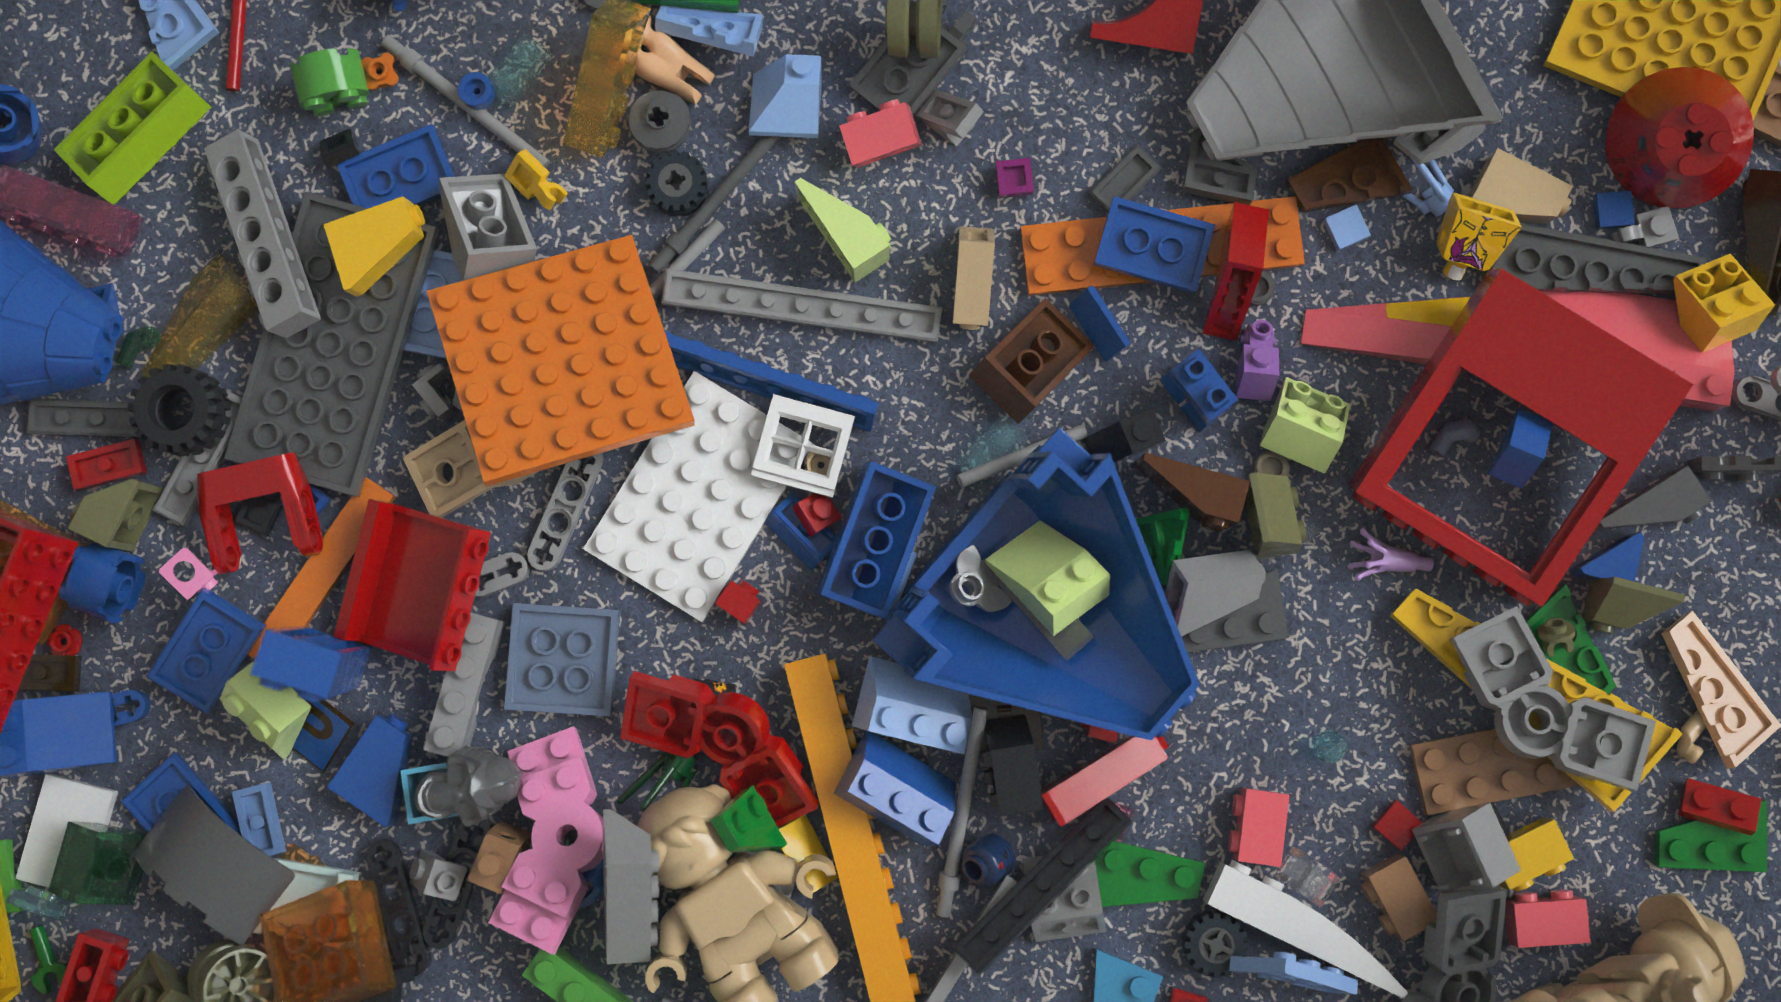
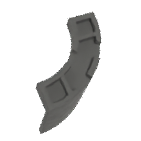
(212, 867)

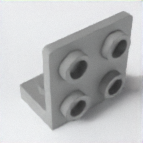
(1074, 912)

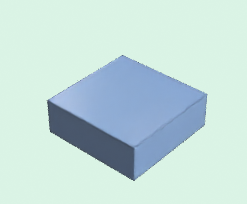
(1346, 227)

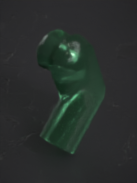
(136, 342)

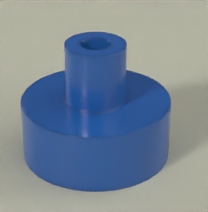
(476, 91)

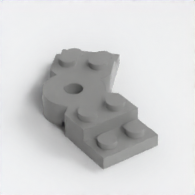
(1578, 736)

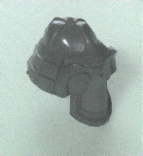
(473, 787)

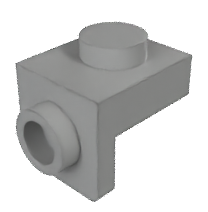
(433, 401)
(437, 876)

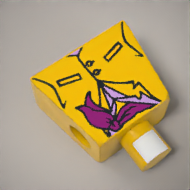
(1474, 234)

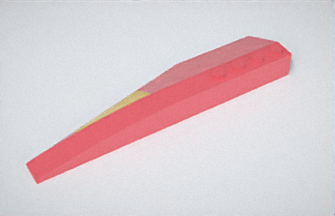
(1416, 329)

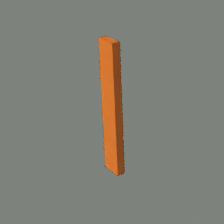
(324, 569)

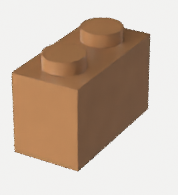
(1399, 897)

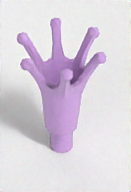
(1388, 558)

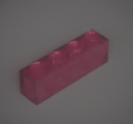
(67, 211)

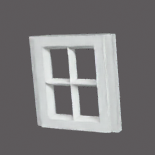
(794, 475)

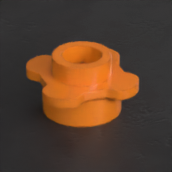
(386, 78)

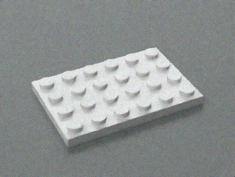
(693, 502)

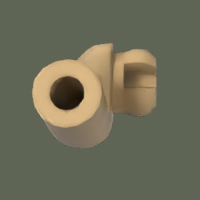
(1691, 731)

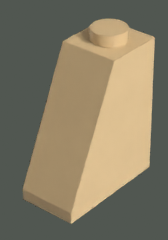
(1522, 188)
(973, 277)

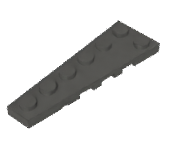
(1591, 264)

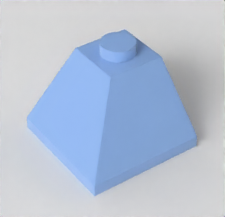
(787, 98)

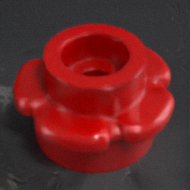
(73, 638)

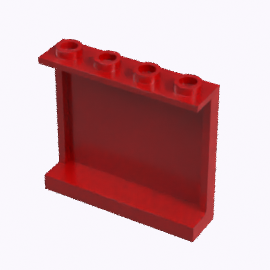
(412, 584)

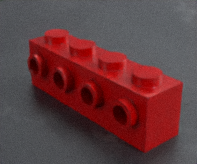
(94, 967)

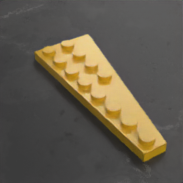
(1436, 623)

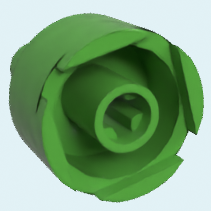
(329, 80)

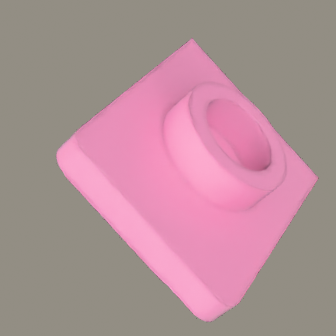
(202, 579)

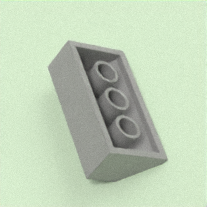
(628, 891)

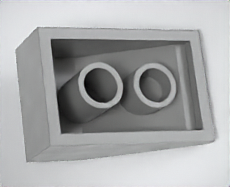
(485, 225)

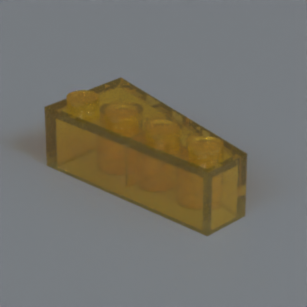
(605, 75)

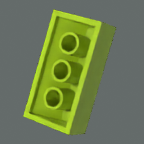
(132, 128)

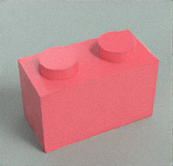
(880, 133)
(1259, 826)
(1547, 920)

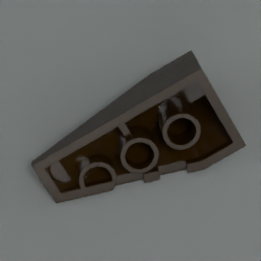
(1763, 230)

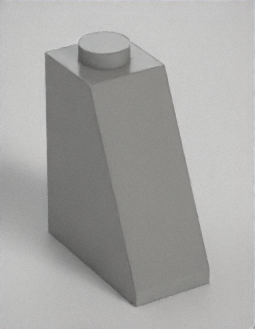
(1212, 587)

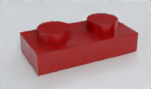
(106, 464)
(1719, 806)

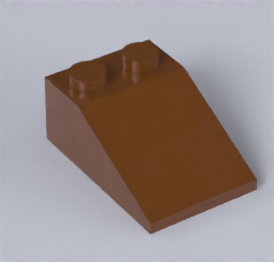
(1031, 360)
(1208, 494)

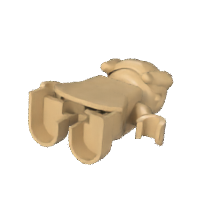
(732, 904)

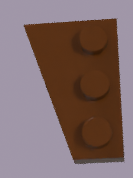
(1350, 177)

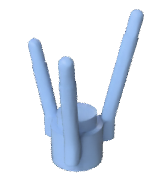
(1436, 195)

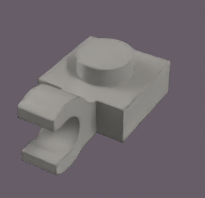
(1650, 229)

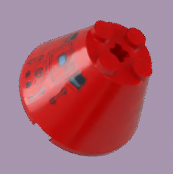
(1649, 132)

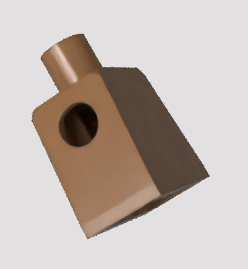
(498, 855)

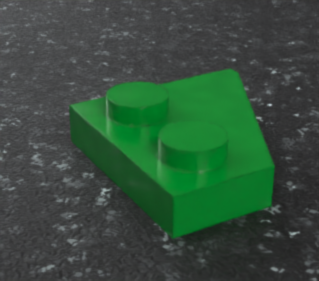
(748, 824)

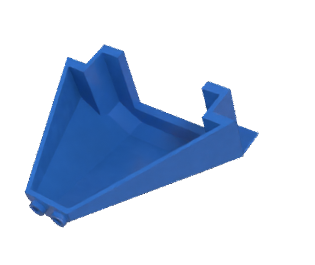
(1123, 678)

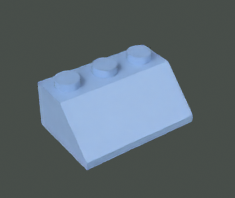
(912, 709)

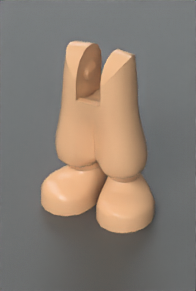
(669, 65)

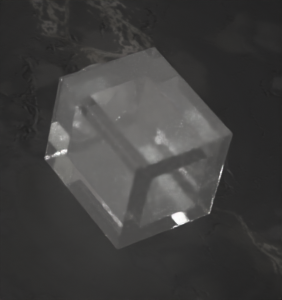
(1307, 876)

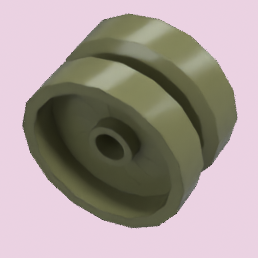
(912, 18)

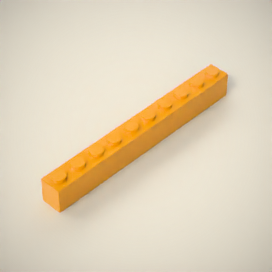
(851, 834)

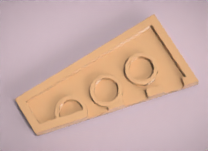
(1722, 695)

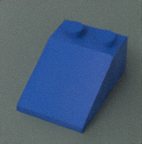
(57, 734)

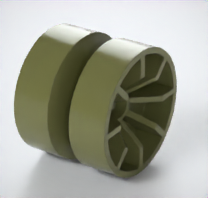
(230, 974)

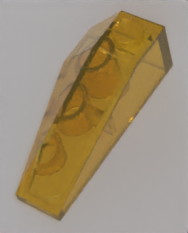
(205, 317)

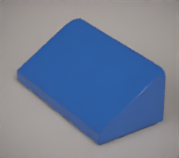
(1099, 324)
(790, 530)

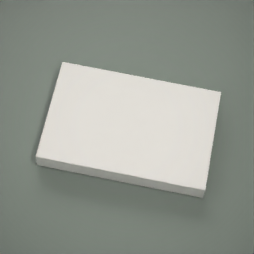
(58, 803)

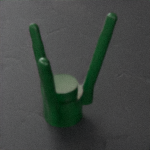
(674, 766)

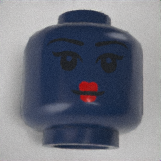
(988, 860)

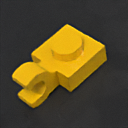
(530, 180)

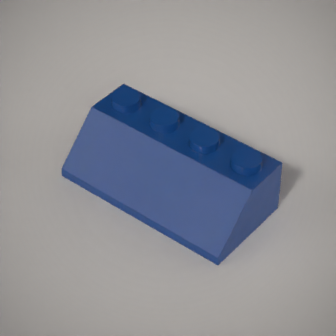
(875, 539)

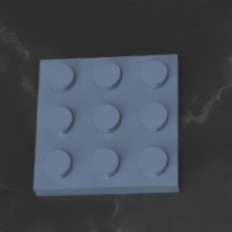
(562, 659)

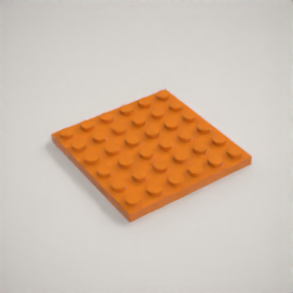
(559, 359)

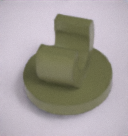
(1556, 631)

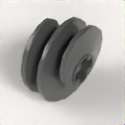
(643, 121)

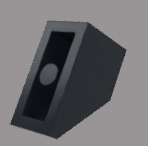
(1127, 437)

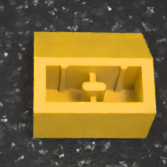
(1719, 302)

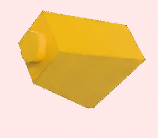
(373, 242)

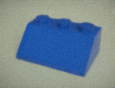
(898, 790)

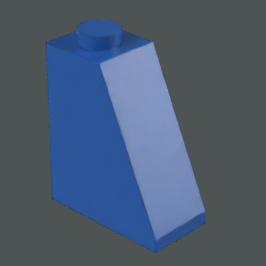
(372, 772)

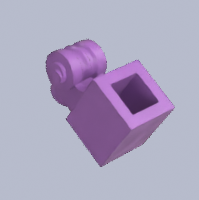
(1258, 363)

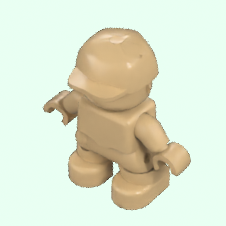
(1673, 960)

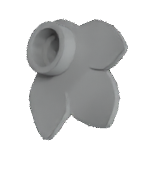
(979, 580)

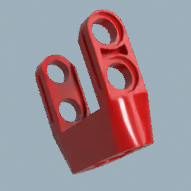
(251, 480)

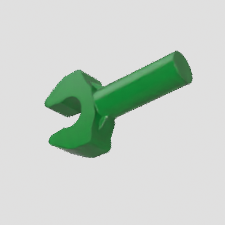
(47, 961)

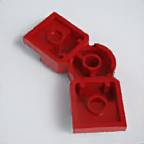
(688, 717)

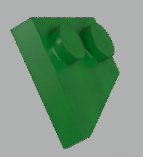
(1164, 539)

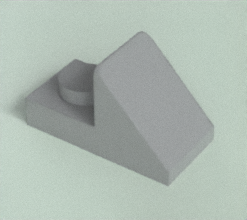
(949, 115)

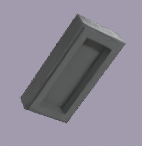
(1125, 178)

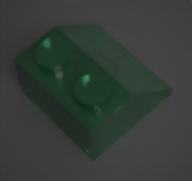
(97, 864)

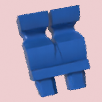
(1203, 385)

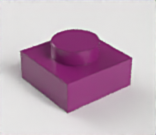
(1014, 178)

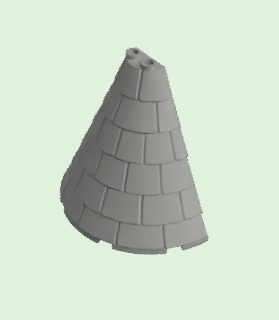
(1337, 77)

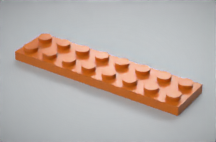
(1063, 254)

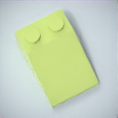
(849, 232)
(1050, 575)
(268, 713)

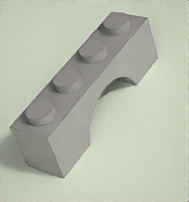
(459, 695)

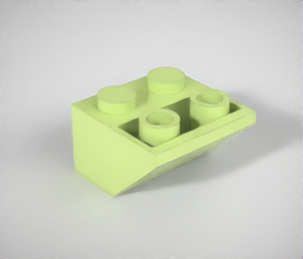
(1306, 425)

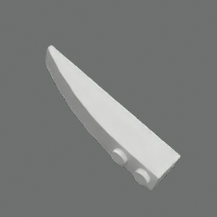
(1290, 920)

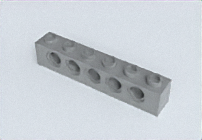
(261, 234)

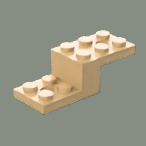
(467, 482)

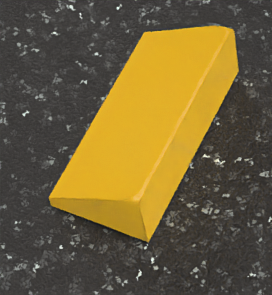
(801, 843)

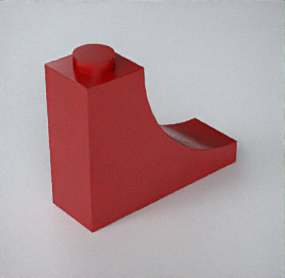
(1157, 25)
(1238, 271)

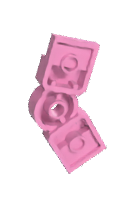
(548, 879)

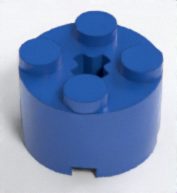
(24, 129)
(103, 582)

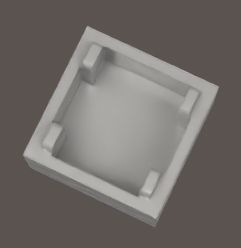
(1466, 849)

